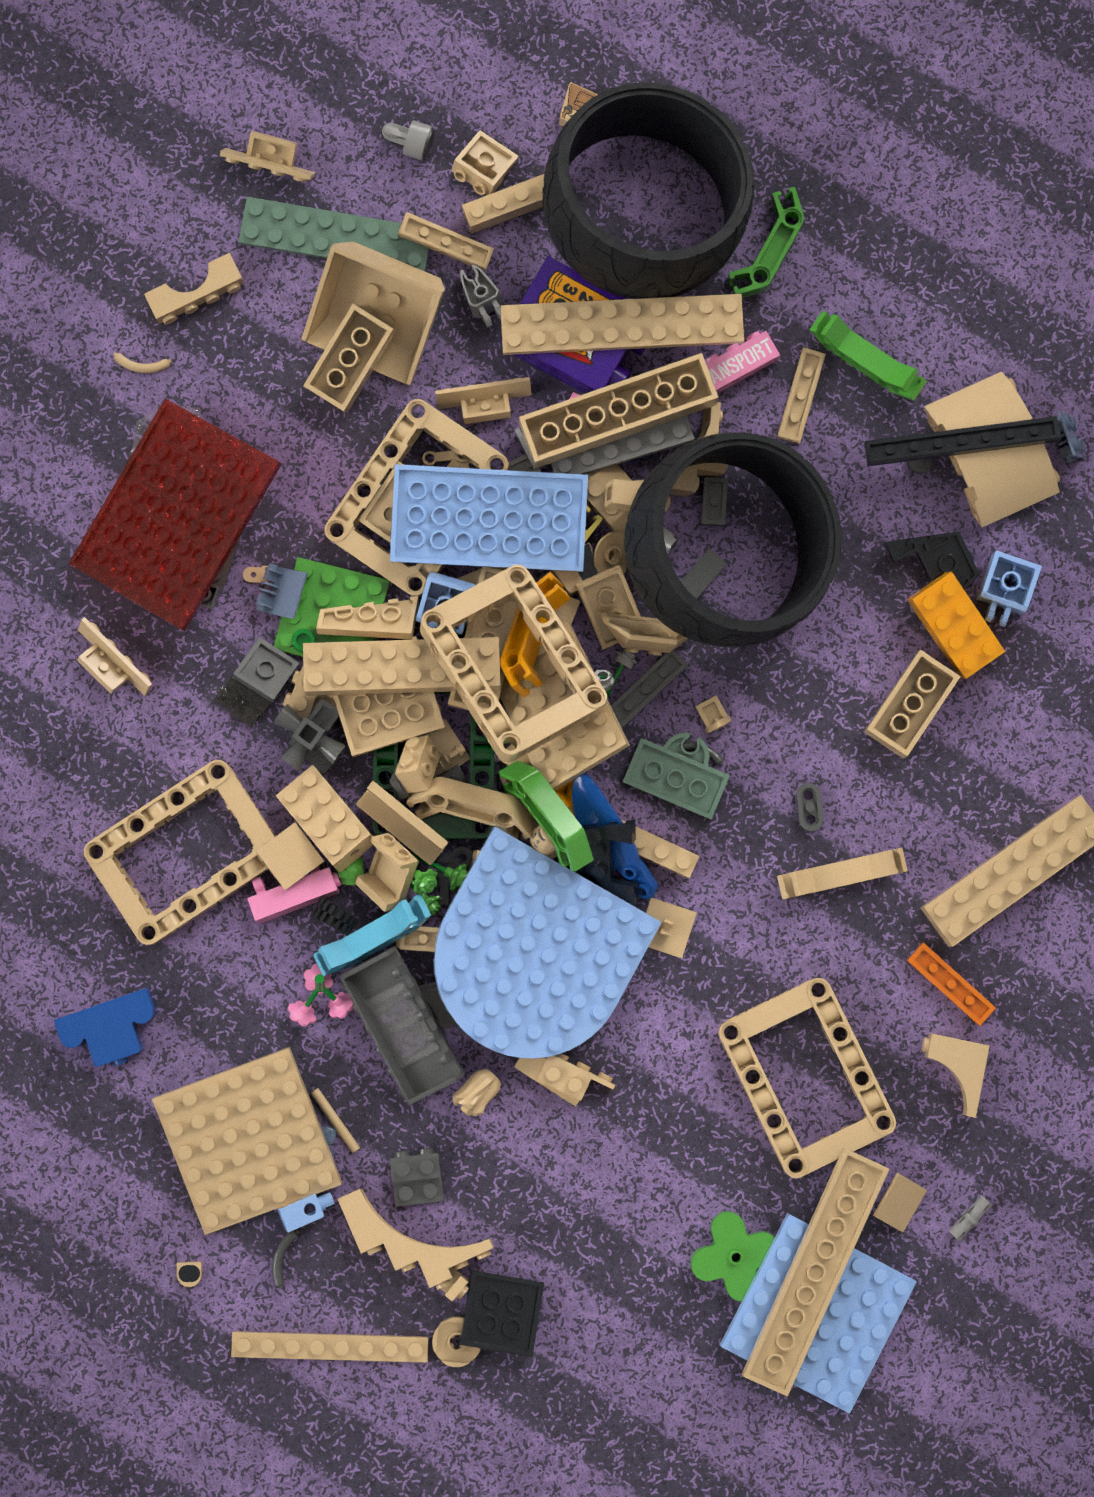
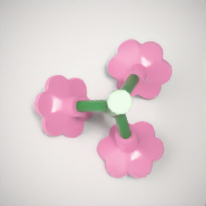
(339, 1004)

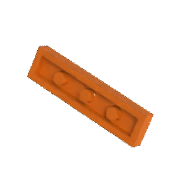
(951, 984)

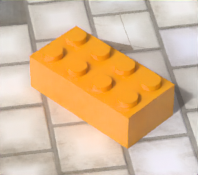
(955, 625)

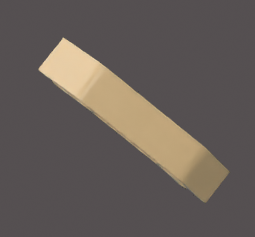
(473, 804)
(842, 873)

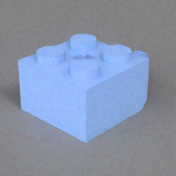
(439, 588)
(997, 594)

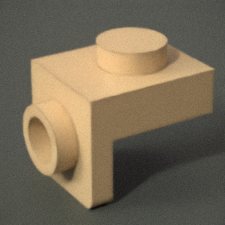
(457, 1287)

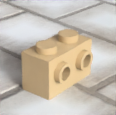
(418, 764)

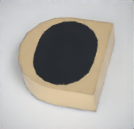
(189, 1273)

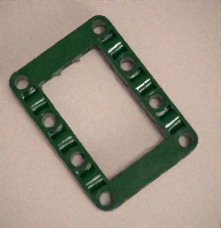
(445, 825)

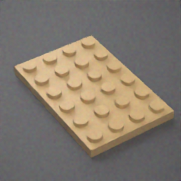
(576, 749)

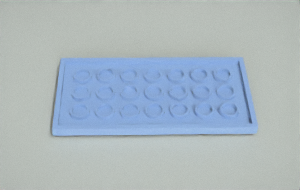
(488, 518)

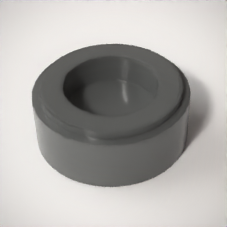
(919, 466)

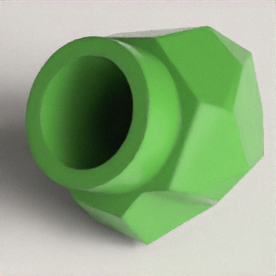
(349, 875)

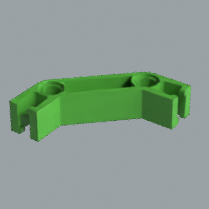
(775, 247)
(866, 357)
(550, 813)

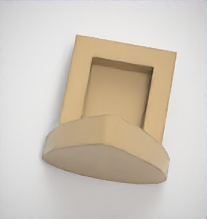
(713, 714)

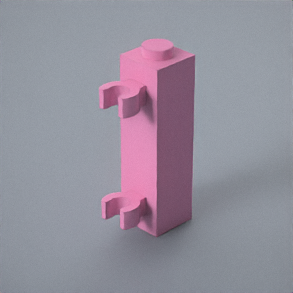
(304, 892)

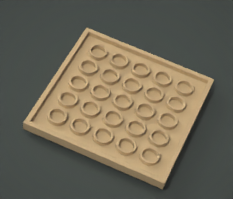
(247, 1140)

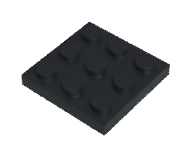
(501, 1313)

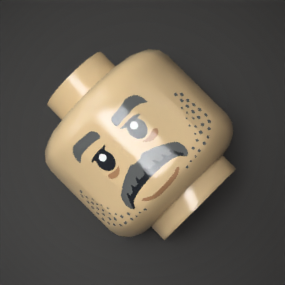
(541, 842)

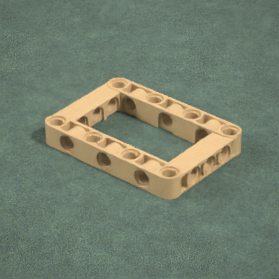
(403, 436)
(474, 688)
(153, 815)
(764, 1099)

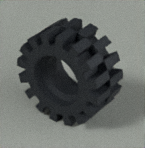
(334, 916)

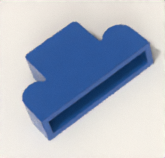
(109, 1027)

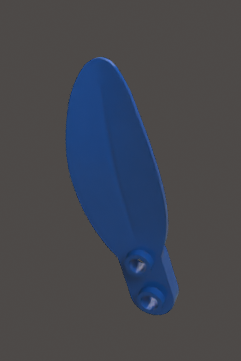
(593, 808)

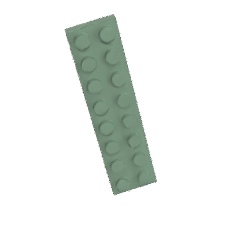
(315, 230)

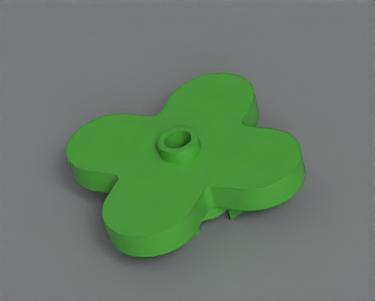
(716, 1261)

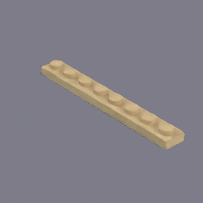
(329, 1346)

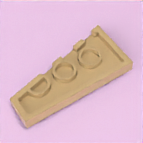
(384, 620)

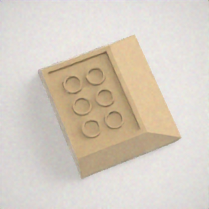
(384, 288)

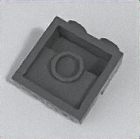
(416, 1177)

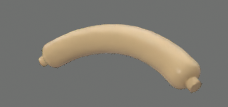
(141, 368)

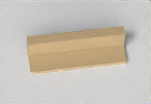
(402, 823)

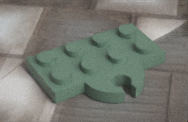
(677, 774)

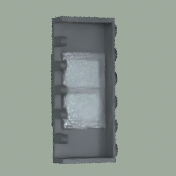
(402, 1025)

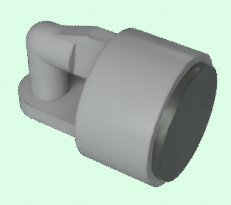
(415, 139)

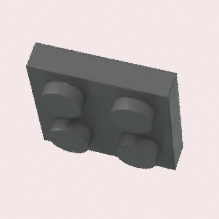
(266, 669)

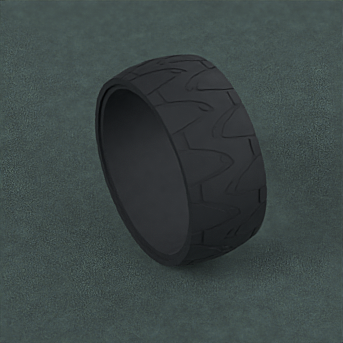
(672, 117)
(807, 503)

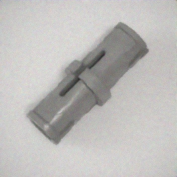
(970, 1218)

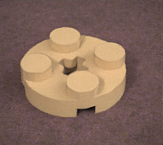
(445, 1350)

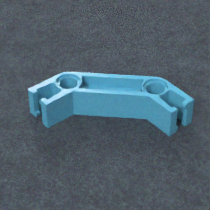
(373, 937)

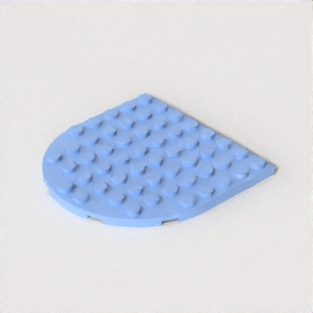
(534, 952)

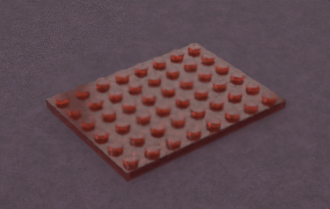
(175, 514)

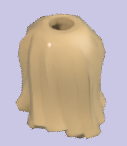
(477, 1092)

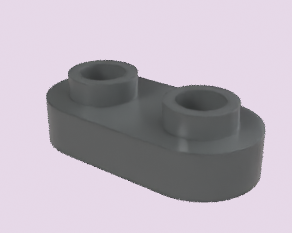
(809, 807)

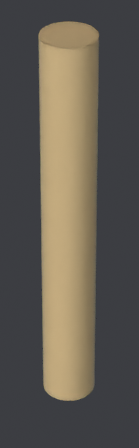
(335, 1120)

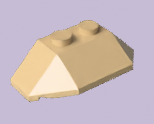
(597, 481)
(641, 633)

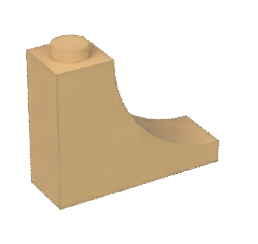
(966, 1063)

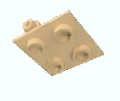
(449, 747)

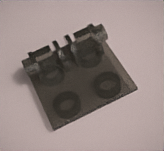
(241, 701)

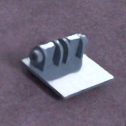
(1076, 446)
(281, 591)

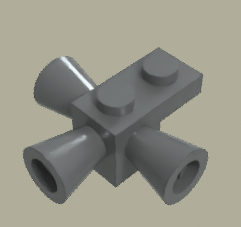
(311, 733)

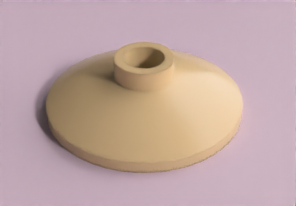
(610, 552)

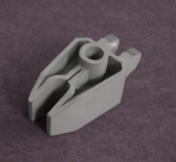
(481, 295)

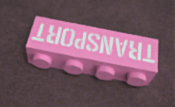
(742, 360)

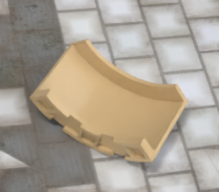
(995, 479)

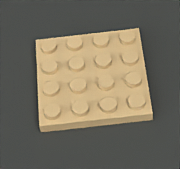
(386, 719)

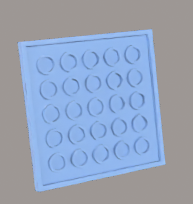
(851, 1330)

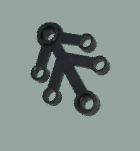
(443, 881)

